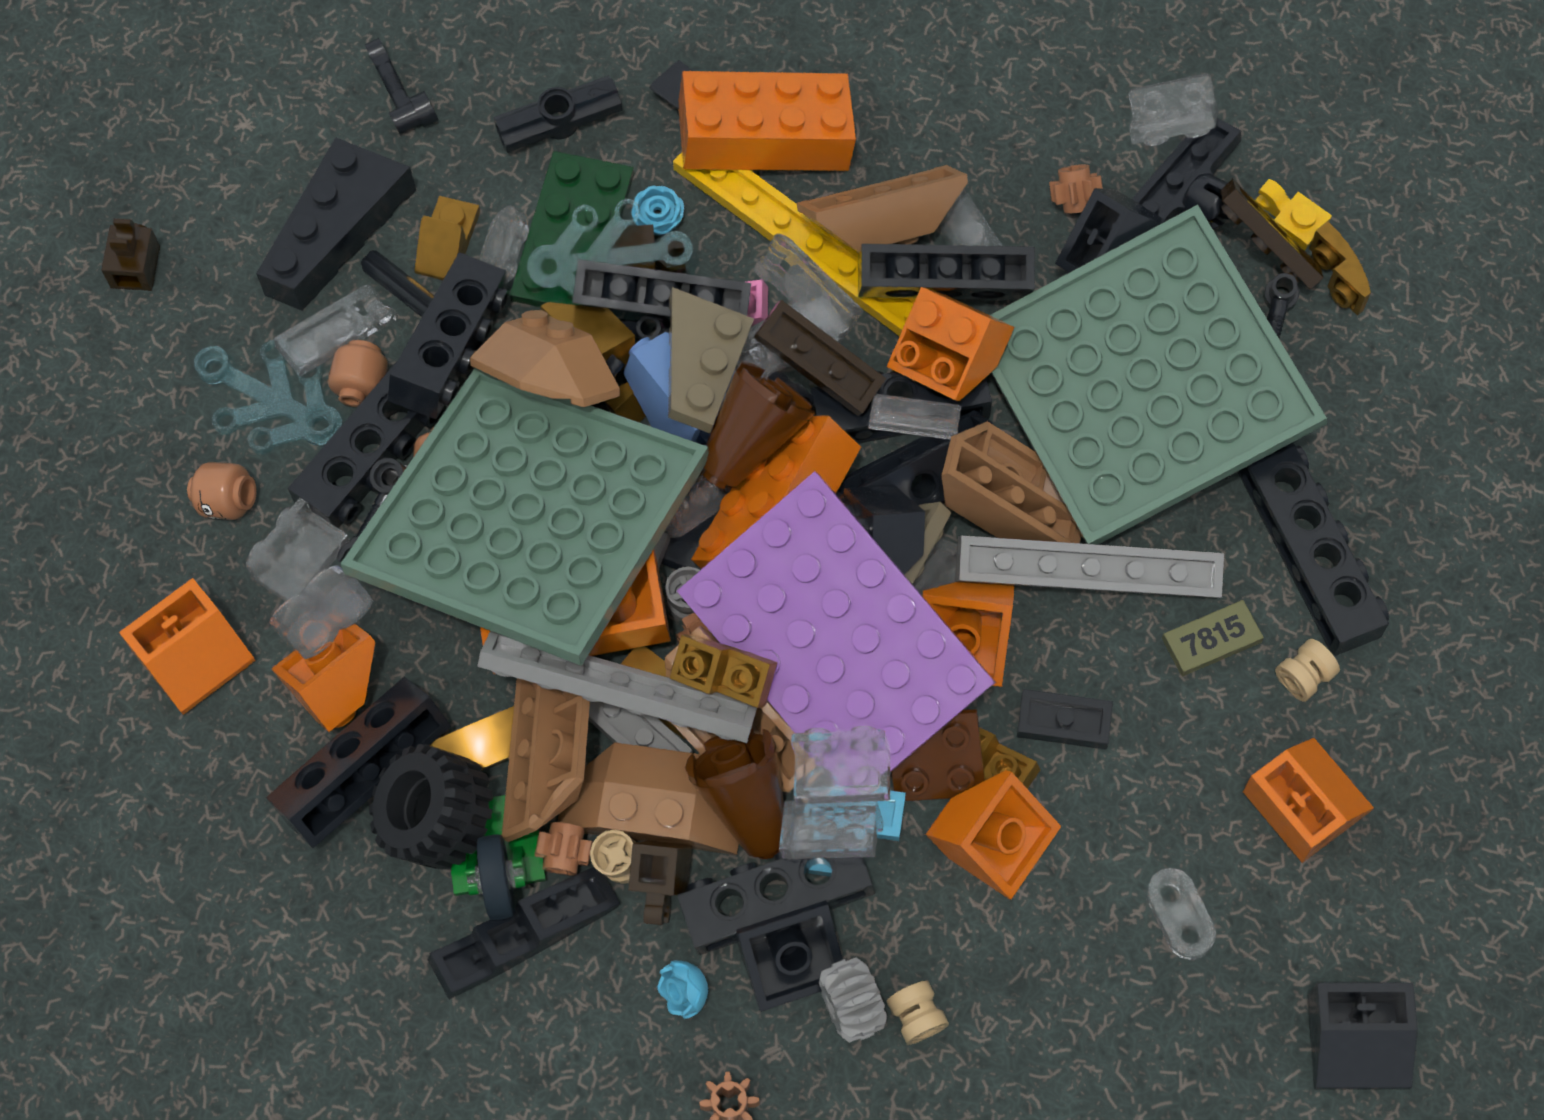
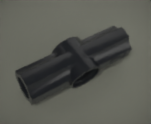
(579, 107)

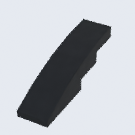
(536, 925)

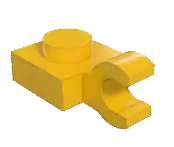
(1296, 216)

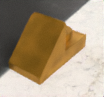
(444, 236)

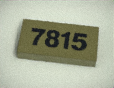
(1212, 638)

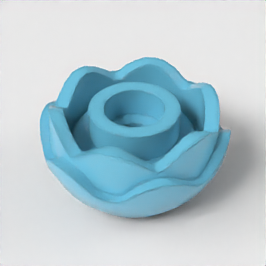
(660, 199)
(683, 988)

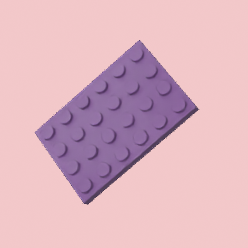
(839, 622)

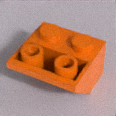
(948, 344)
(187, 646)
(1306, 798)

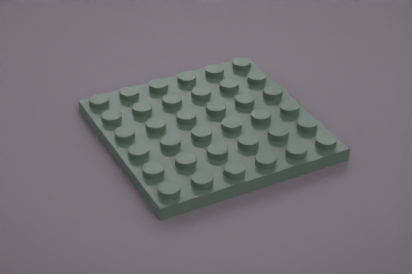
(1149, 377)
(527, 515)

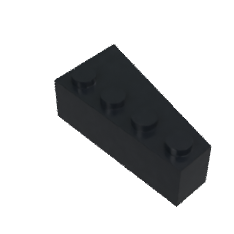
(332, 220)

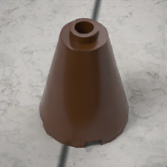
(752, 424)
(743, 789)

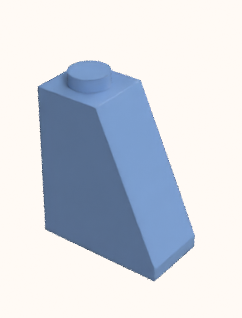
(649, 380)

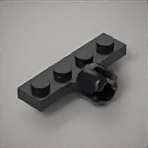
(1188, 176)

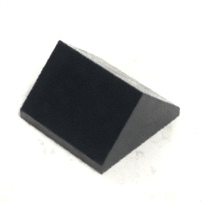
(788, 954)

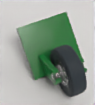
(498, 866)

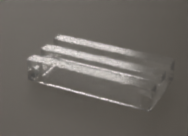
(914, 416)

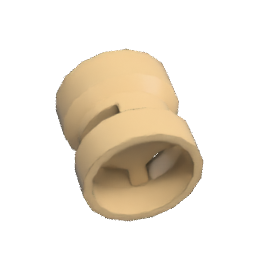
(1307, 669)
(609, 851)
(917, 1012)

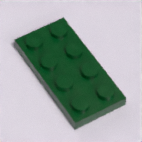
(569, 184)

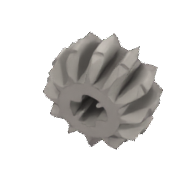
(852, 999)

